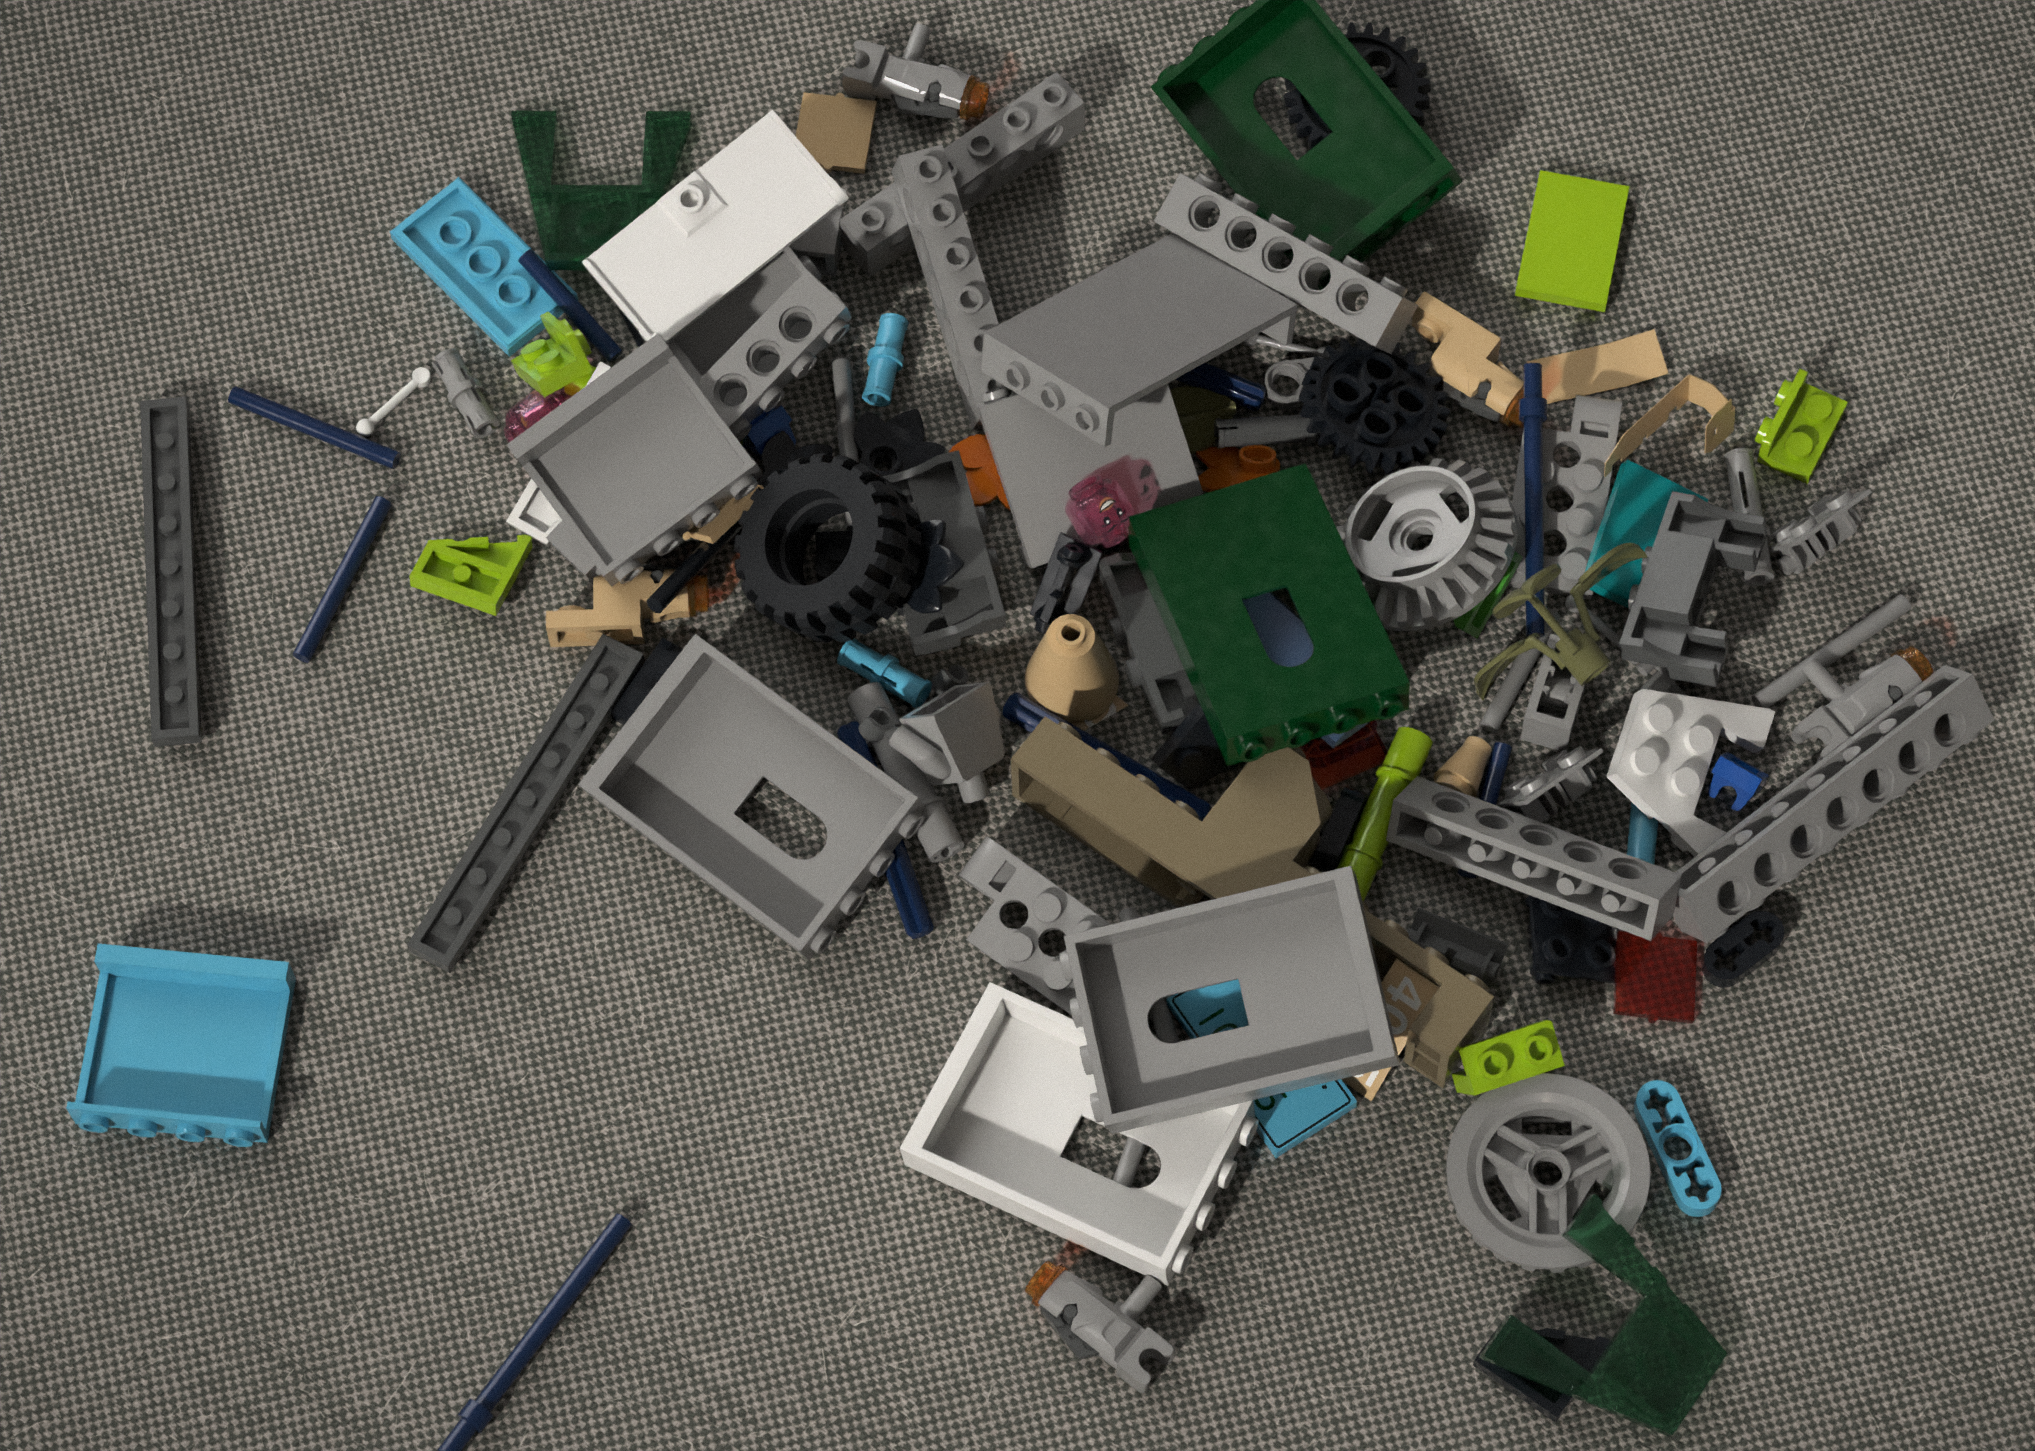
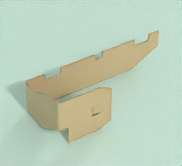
(1689, 389)

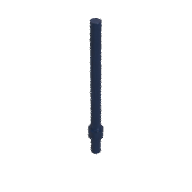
(1533, 414)
(477, 1412)

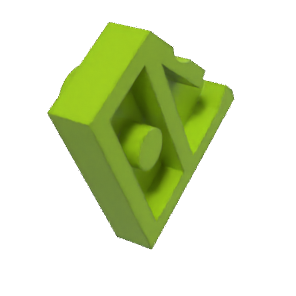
(471, 570)

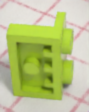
(555, 361)
(1800, 428)
(1508, 1058)

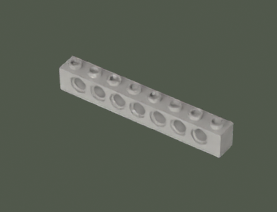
(803, 301)
(1829, 802)

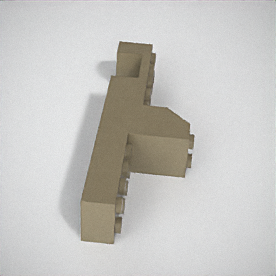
(1250, 839)

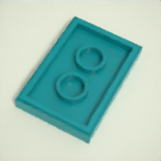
(1631, 517)

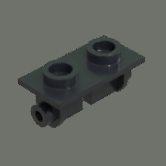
(1065, 581)

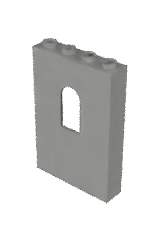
(698, 756)
(1303, 983)

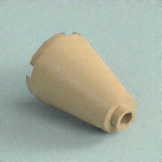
(1072, 671)

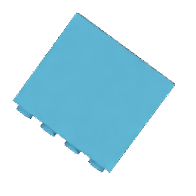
(184, 1045)

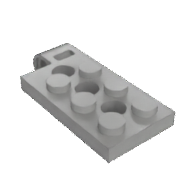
(1594, 438)
(1009, 880)

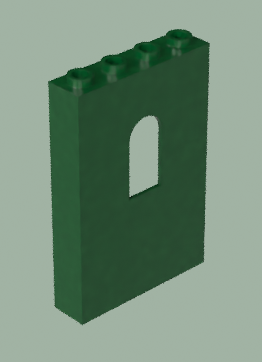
(1350, 187)
(1245, 543)

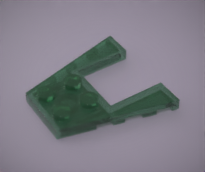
(582, 218)
(1651, 1364)

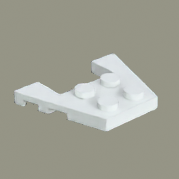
(1668, 754)

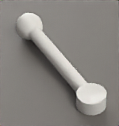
(420, 378)

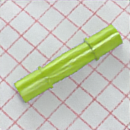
(1398, 770)

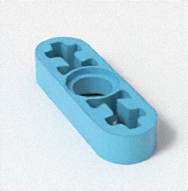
(1675, 1110)

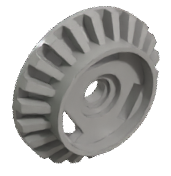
(1459, 563)
(1490, 1145)

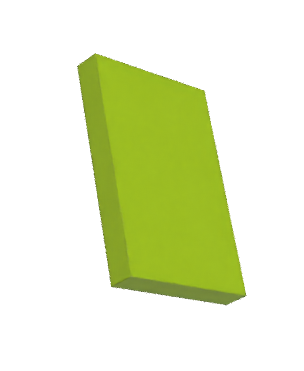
(1572, 241)

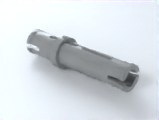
(1742, 470)

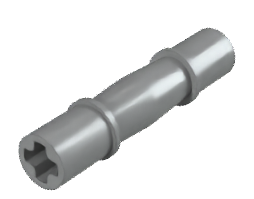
(937, 830)

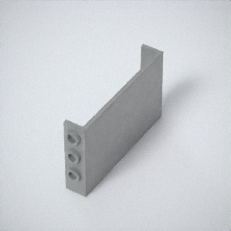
(1130, 332)

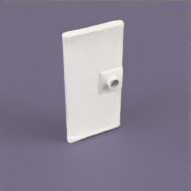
(715, 229)

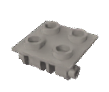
(1827, 526)
(1564, 777)

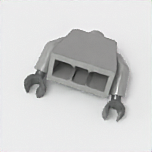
(948, 736)

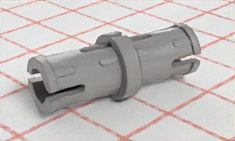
(465, 393)

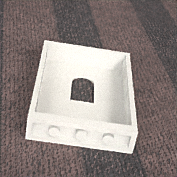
(1009, 1112)

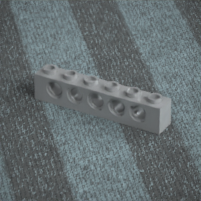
(979, 166)
(1187, 215)
(948, 267)
(1534, 858)

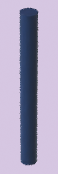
(314, 427)
(342, 579)

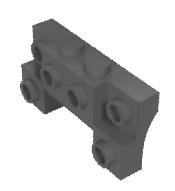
(1676, 584)
(971, 598)
(1150, 651)

